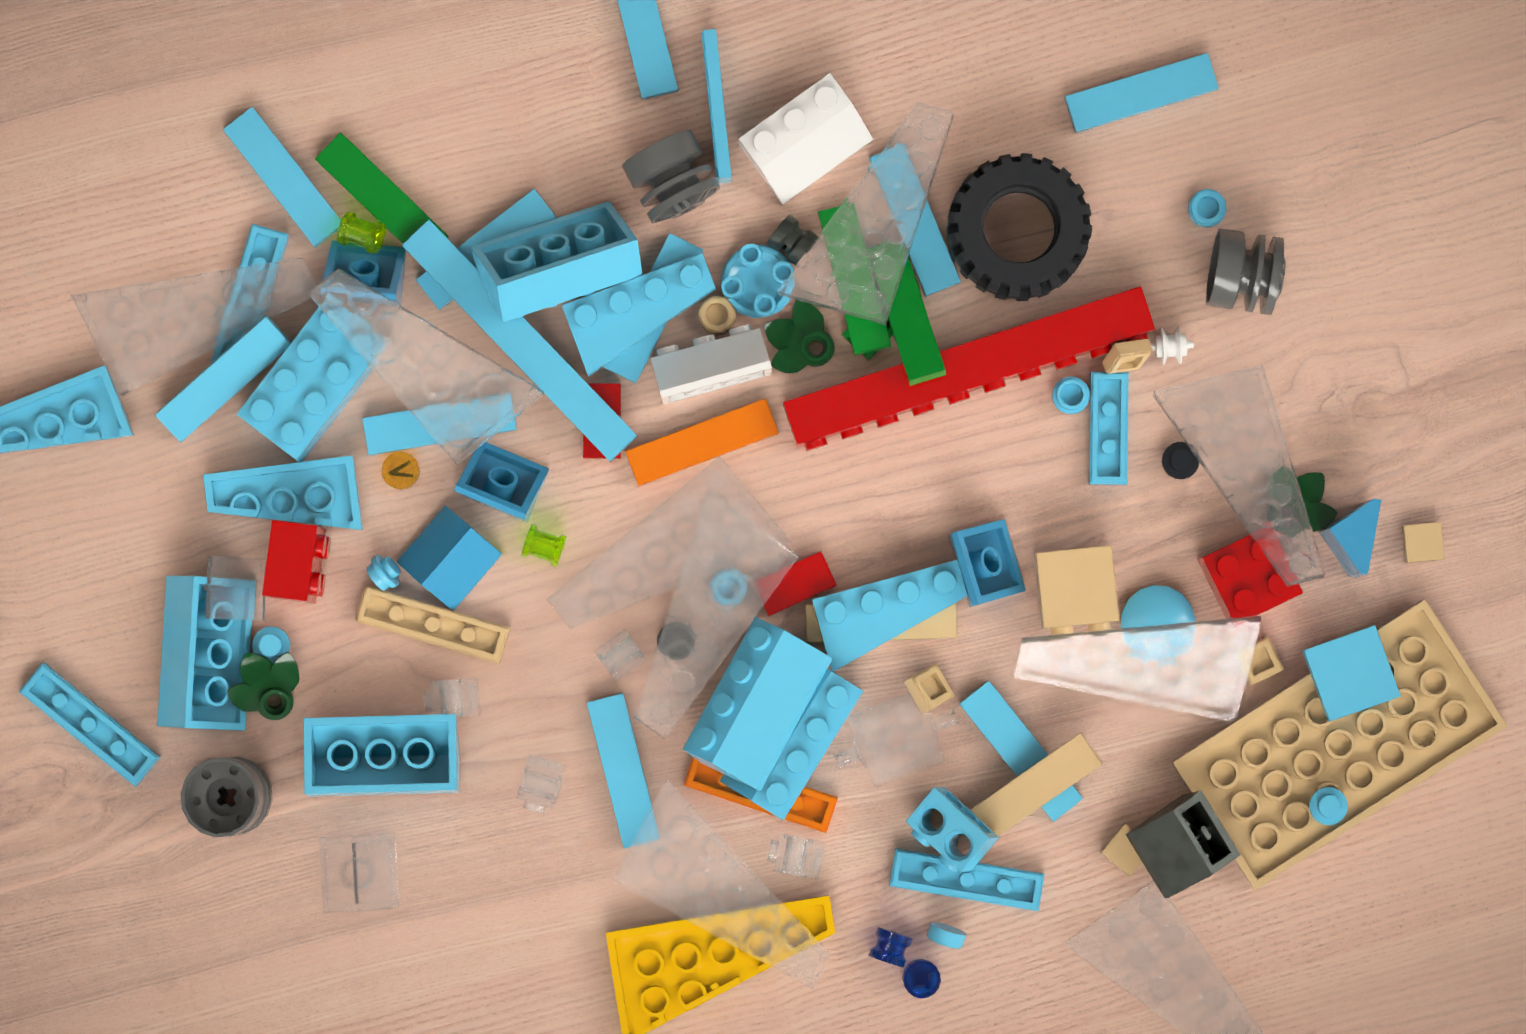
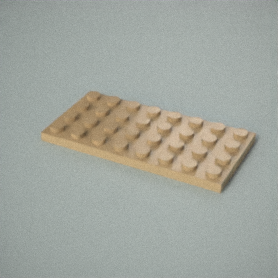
(1285, 750)

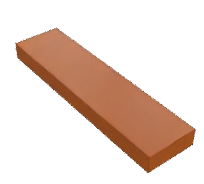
(702, 442)
(810, 809)

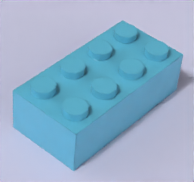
(306, 387)

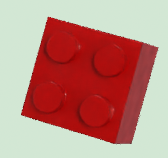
(295, 562)
(1245, 579)

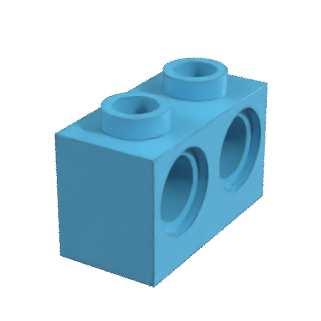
(957, 821)

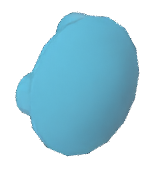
(753, 279)
(1156, 607)

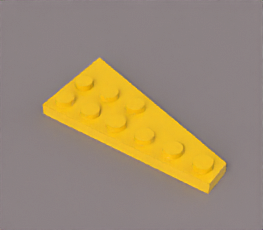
(679, 966)

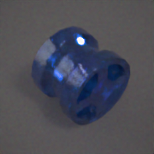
(890, 947)
(917, 974)

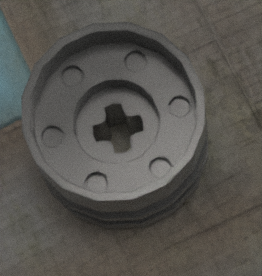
(672, 178)
(1244, 271)
(205, 794)

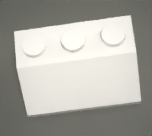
(805, 139)
(711, 364)

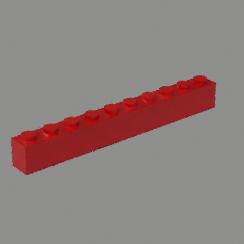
(969, 367)

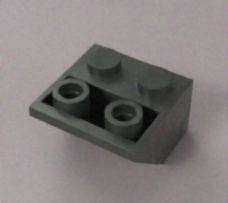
(1183, 844)

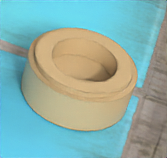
(717, 315)

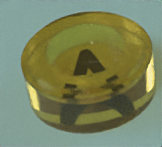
(400, 470)

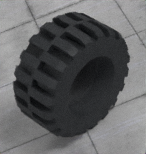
(1034, 178)

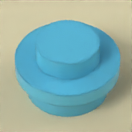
(1070, 395)
(384, 572)
(271, 643)
(1328, 806)

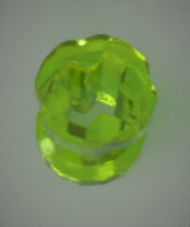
(361, 233)
(543, 545)

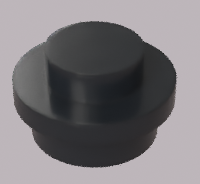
(1179, 461)

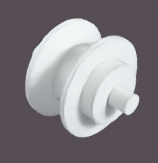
(1171, 345)

